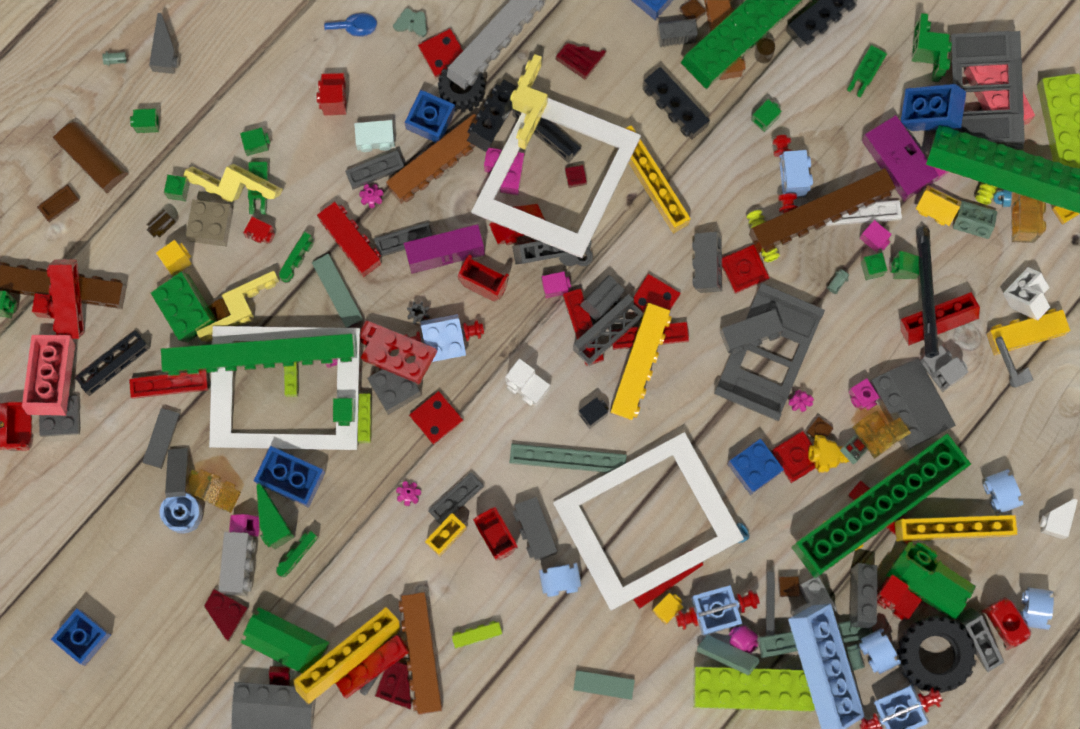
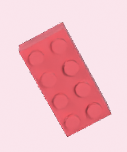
(994, 99)
(48, 375)

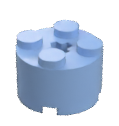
(1003, 491)
(189, 521)
(560, 579)
(1037, 607)
(880, 651)

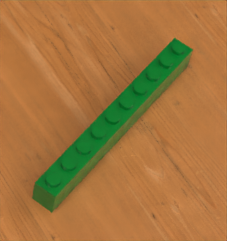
(258, 353)

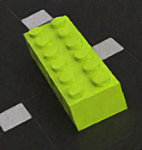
(1061, 115)
(758, 691)

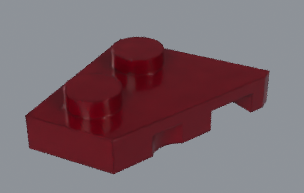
(580, 59)
(225, 613)
(395, 686)

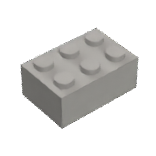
(236, 564)

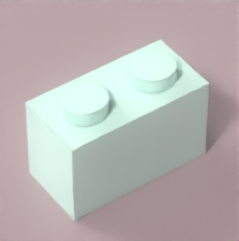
(374, 135)

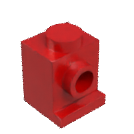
(259, 231)
(42, 306)

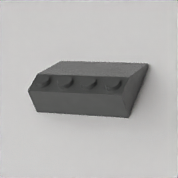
(912, 397)
(270, 707)

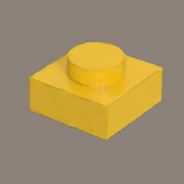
(1064, 215)

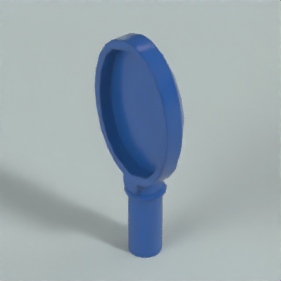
(356, 24)

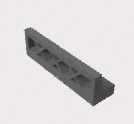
(602, 325)

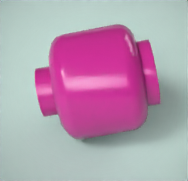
(744, 639)

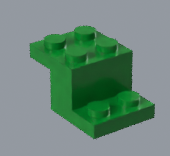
(931, 47)

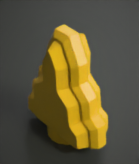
(826, 454)

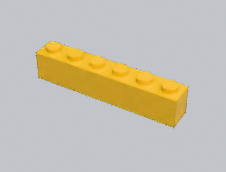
(658, 188)
(639, 362)
(955, 528)
(347, 655)

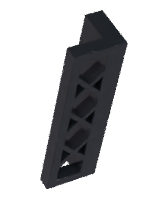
(554, 138)
(115, 366)

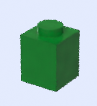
(766, 115)
(145, 120)
(255, 141)
(176, 188)
(874, 266)
(343, 411)

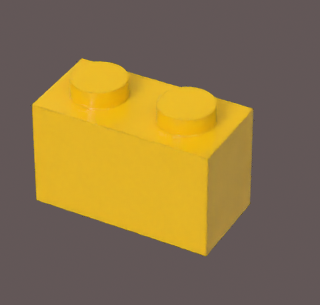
(938, 206)
(174, 257)
(445, 535)

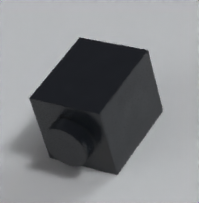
(593, 412)

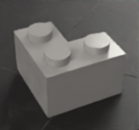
(945, 370)
(814, 594)

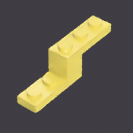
(529, 101)
(232, 183)
(238, 305)

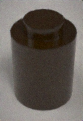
(764, 50)
(160, 224)

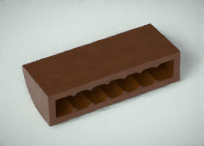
(90, 156)

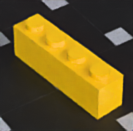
(1030, 331)

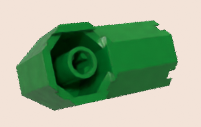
(931, 579)
(283, 641)

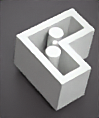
(1027, 294)
(525, 382)

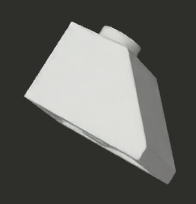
(1059, 521)

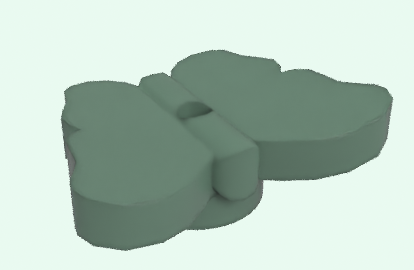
(404, 22)

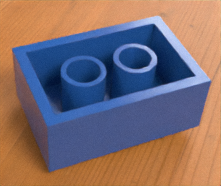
(933, 106)
(289, 476)

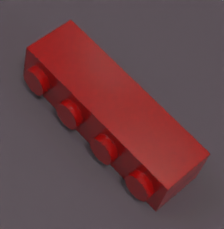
(349, 239)
(66, 297)
(948, 316)

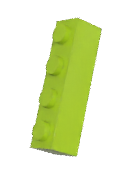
(291, 381)
(364, 418)
(473, 636)

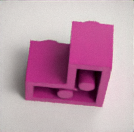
(513, 178)

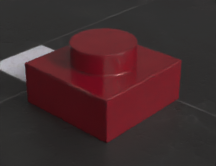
(575, 176)
(279, 676)

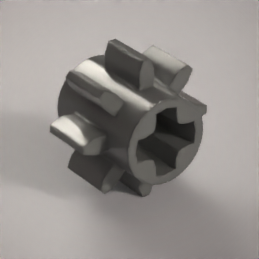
(415, 308)

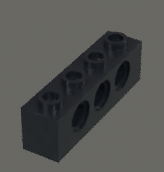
(803, 35)
(661, 79)
(500, 106)

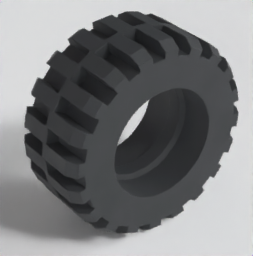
(961, 646)

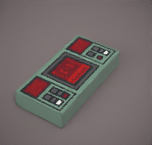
(854, 449)

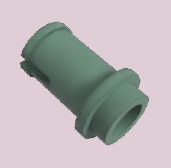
(114, 58)
(838, 281)
(855, 657)

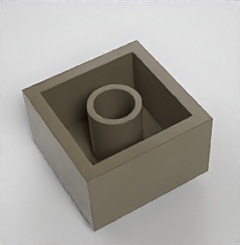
(209, 223)

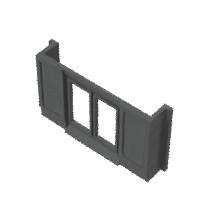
(990, 49)
(799, 325)

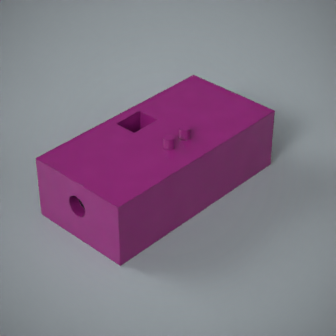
(900, 156)
(444, 249)

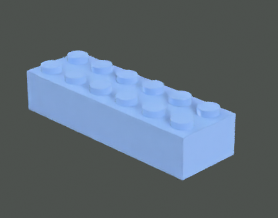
(826, 667)

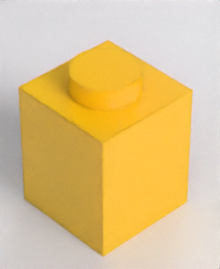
(668, 608)

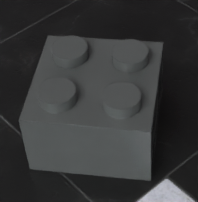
(393, 390)

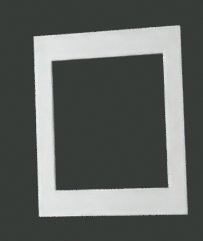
(538, 228)
(222, 394)
(703, 489)

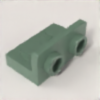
(975, 220)

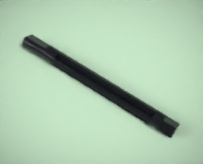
(927, 293)

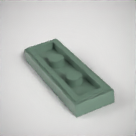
(728, 654)
(604, 685)

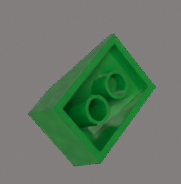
(271, 522)

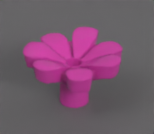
(371, 195)
(801, 400)
(408, 497)

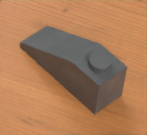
(163, 55)
(535, 252)
(984, 644)

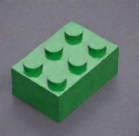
(183, 306)

